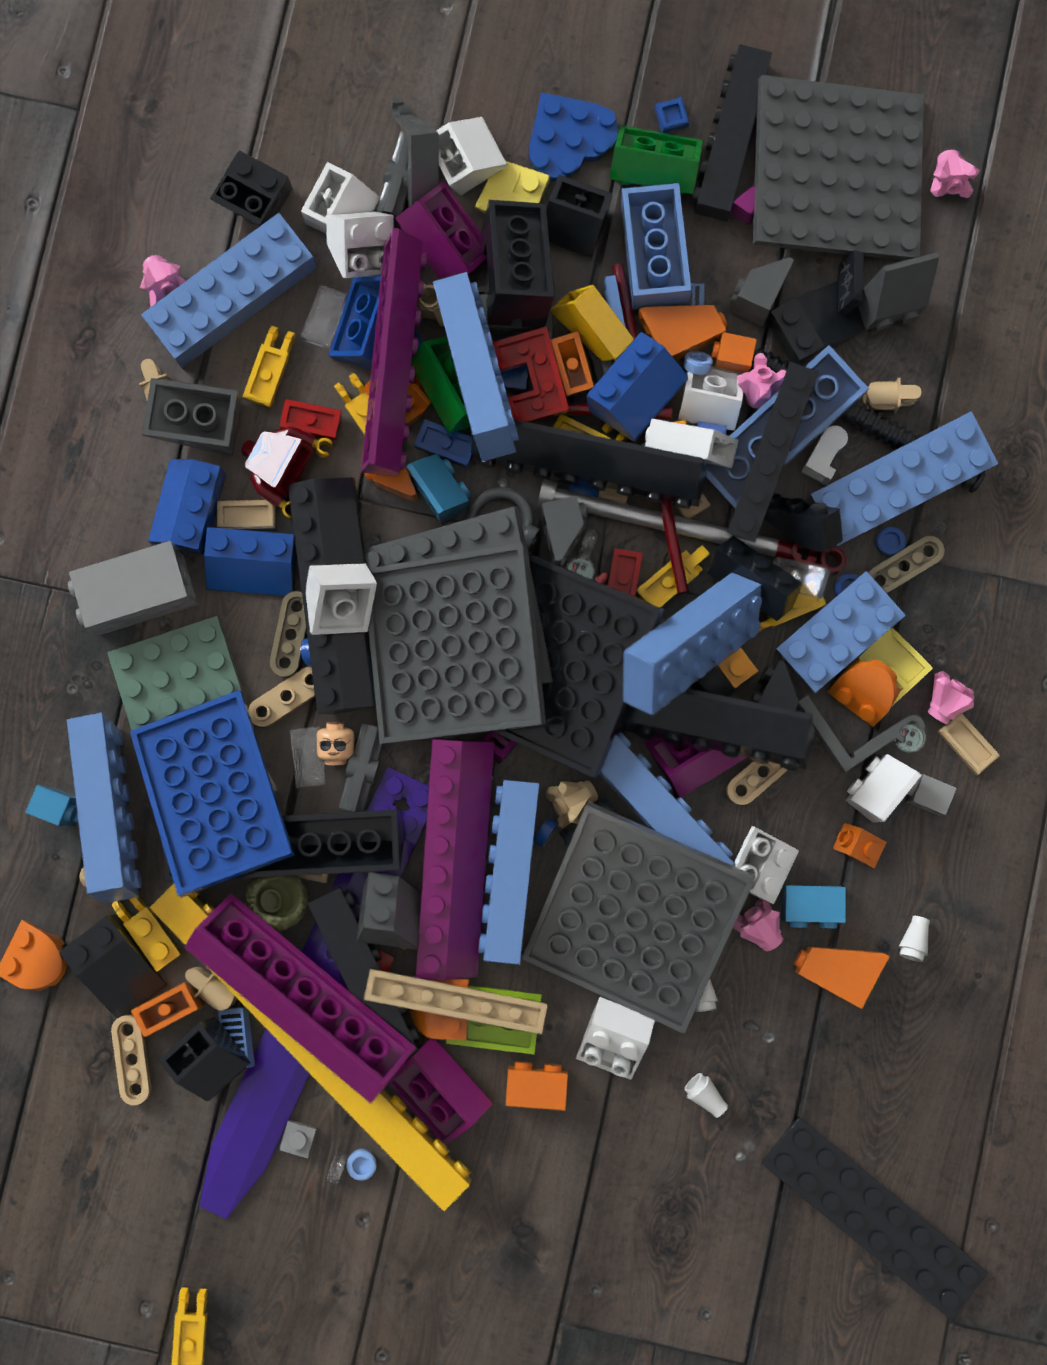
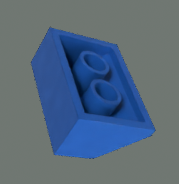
(357, 324)
(636, 387)
(187, 504)
(250, 561)

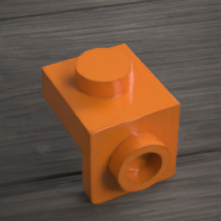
(859, 845)

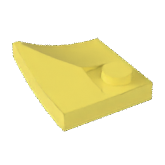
(514, 184)
(900, 657)

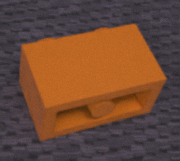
(167, 1008)
(536, 1086)

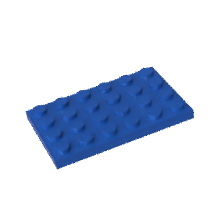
(211, 793)

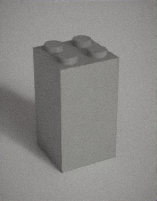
(132, 588)

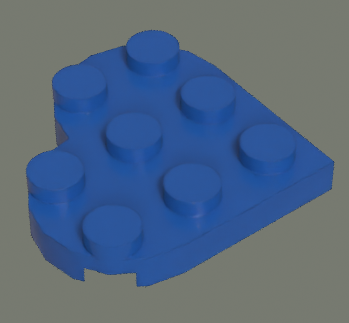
(569, 134)

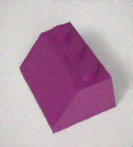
(446, 231)
(686, 766)
(439, 1092)

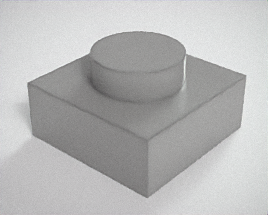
(298, 1138)

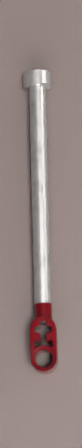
(690, 527)

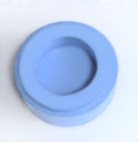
(697, 362)
(361, 1164)

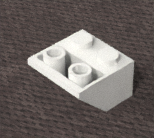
(468, 154)
(337, 194)
(358, 242)
(768, 861)
(615, 1038)

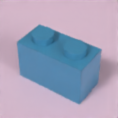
(53, 806)
(813, 904)

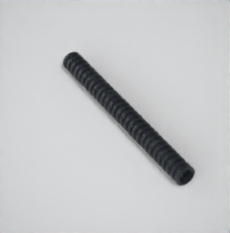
(872, 422)

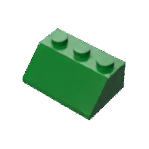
(655, 159)
(440, 381)

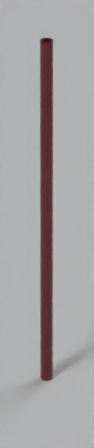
(665, 505)

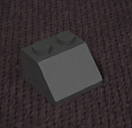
(757, 293)
(389, 912)

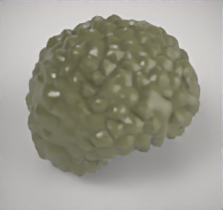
(278, 900)

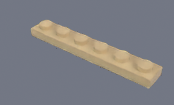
(455, 1001)

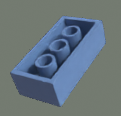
(655, 246)
(840, 632)

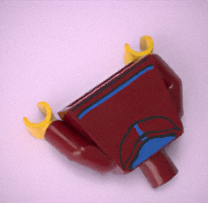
(280, 461)

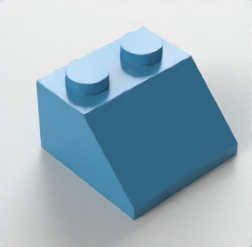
(438, 487)

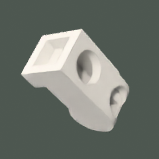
(828, 446)

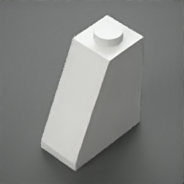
(694, 441)

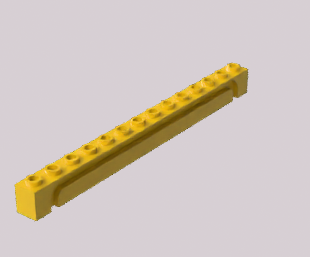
(383, 1119)

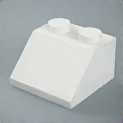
(712, 398)
(339, 598)
(881, 787)

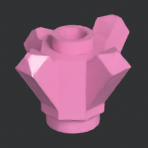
(953, 175)
(160, 278)
(760, 383)
(949, 698)
(760, 926)

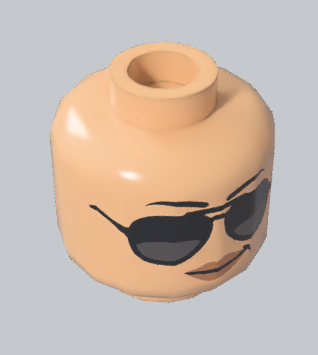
(335, 743)

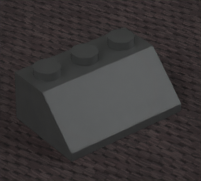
(563, 527)

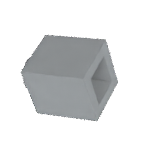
(931, 795)

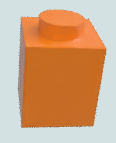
(734, 352)

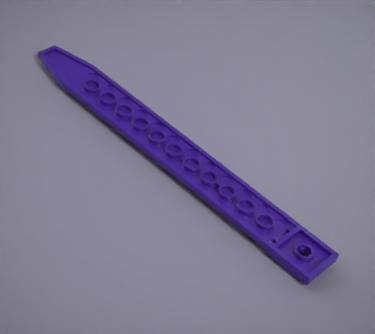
(277, 1079)

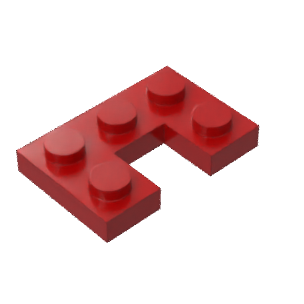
(536, 352)

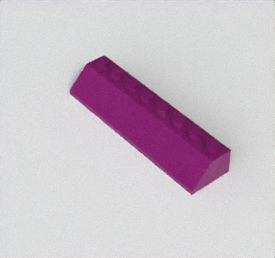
(392, 355)
(455, 859)
(299, 997)

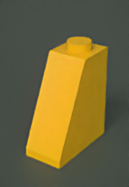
(594, 319)

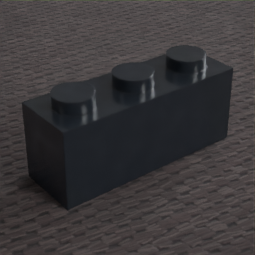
(778, 587)

